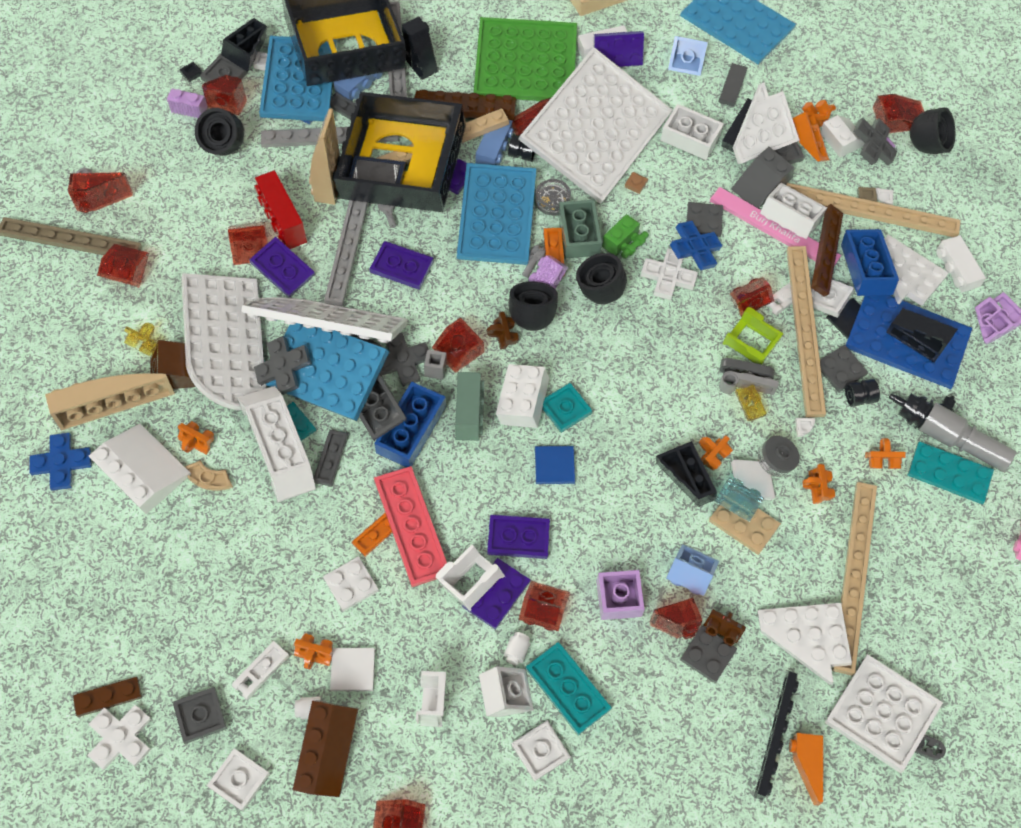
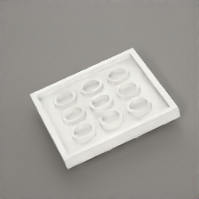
(884, 713)

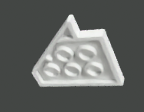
(765, 125)
(916, 273)
(810, 635)

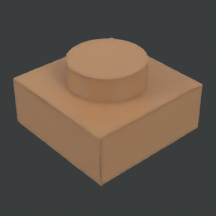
(636, 182)

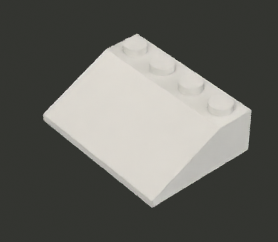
(140, 467)

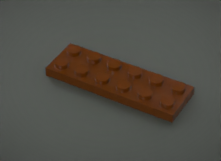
(473, 103)

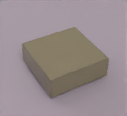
(867, 193)

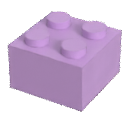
(620, 595)

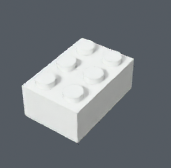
(691, 131)
(793, 210)
(522, 396)

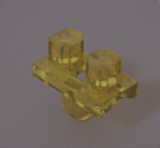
(144, 335)
(745, 397)

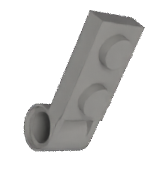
(744, 380)

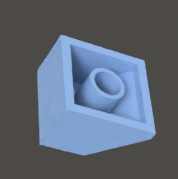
(687, 55)
(692, 570)

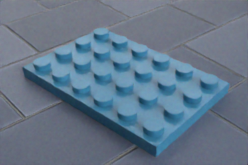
(740, 24)
(285, 88)
(496, 214)
(340, 369)

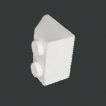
(840, 135)
(505, 691)

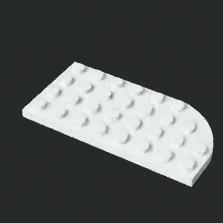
(327, 317)
(219, 338)

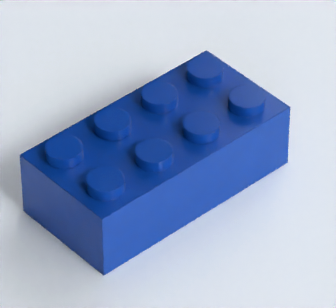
(869, 262)
(407, 439)

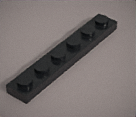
(774, 744)

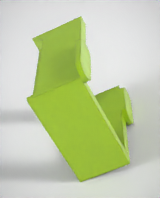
(754, 321)

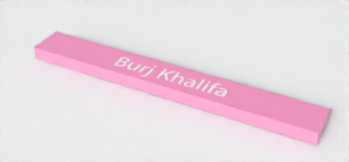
(752, 216)

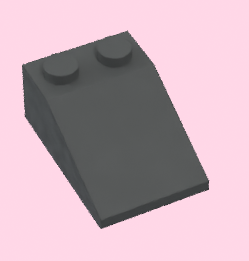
(763, 177)

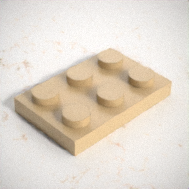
(750, 534)

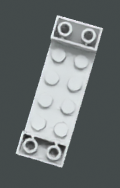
(278, 443)

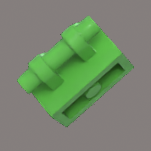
(620, 236)

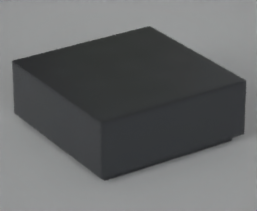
(191, 71)

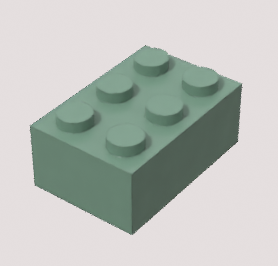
(579, 228)
(469, 406)

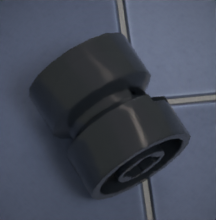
(517, 149)
(863, 392)

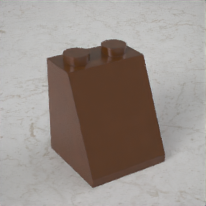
(170, 359)

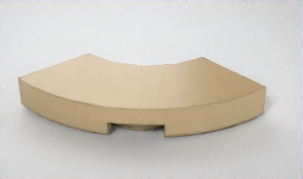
(207, 478)

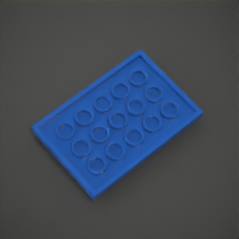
(871, 340)

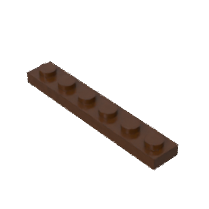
(827, 250)

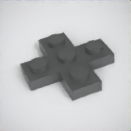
(875, 141)
(404, 359)
(282, 365)

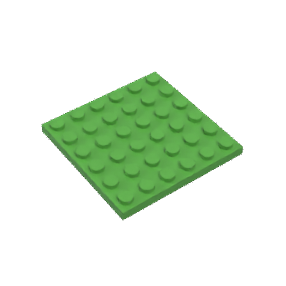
(524, 57)

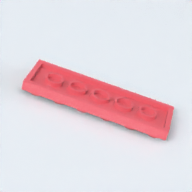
(411, 525)

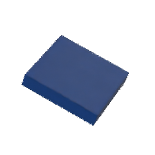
(554, 465)

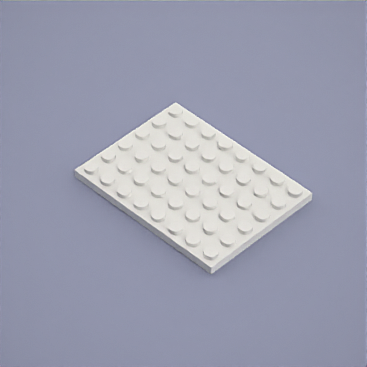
(595, 125)

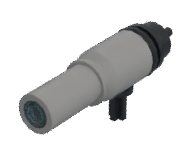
(952, 429)

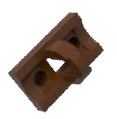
(501, 330)

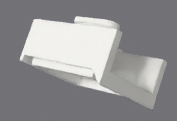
(453, 572)
(433, 699)

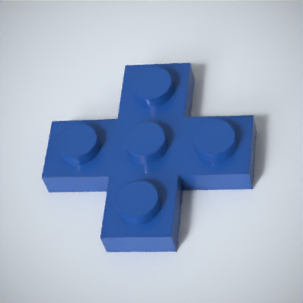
(696, 245)
(60, 461)

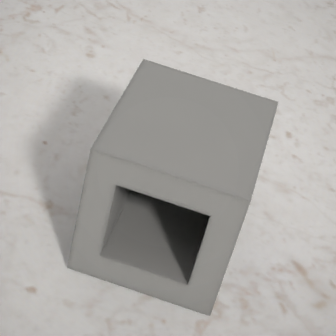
(435, 364)

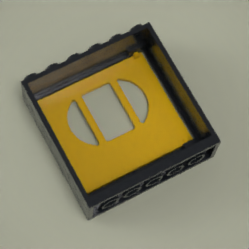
(324, 20)
(436, 137)

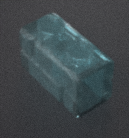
(739, 498)

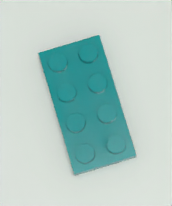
(950, 472)
(568, 688)

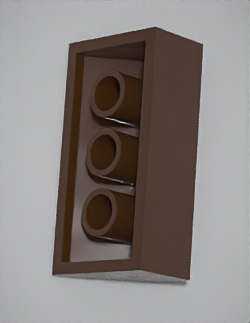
(325, 749)

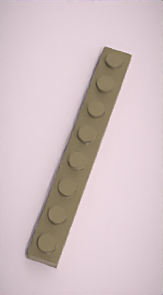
(61, 237)

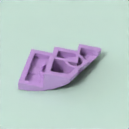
(994, 320)

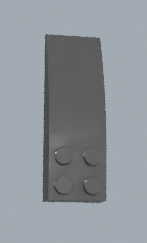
(381, 409)

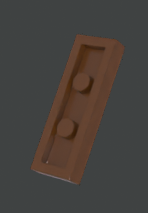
(107, 696)

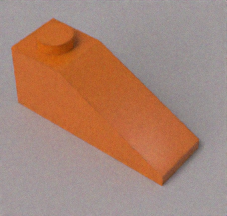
(810, 135)
(808, 759)

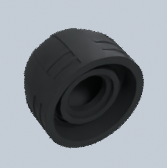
(933, 131)
(219, 132)
(602, 278)
(533, 305)

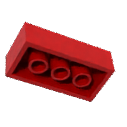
(280, 210)

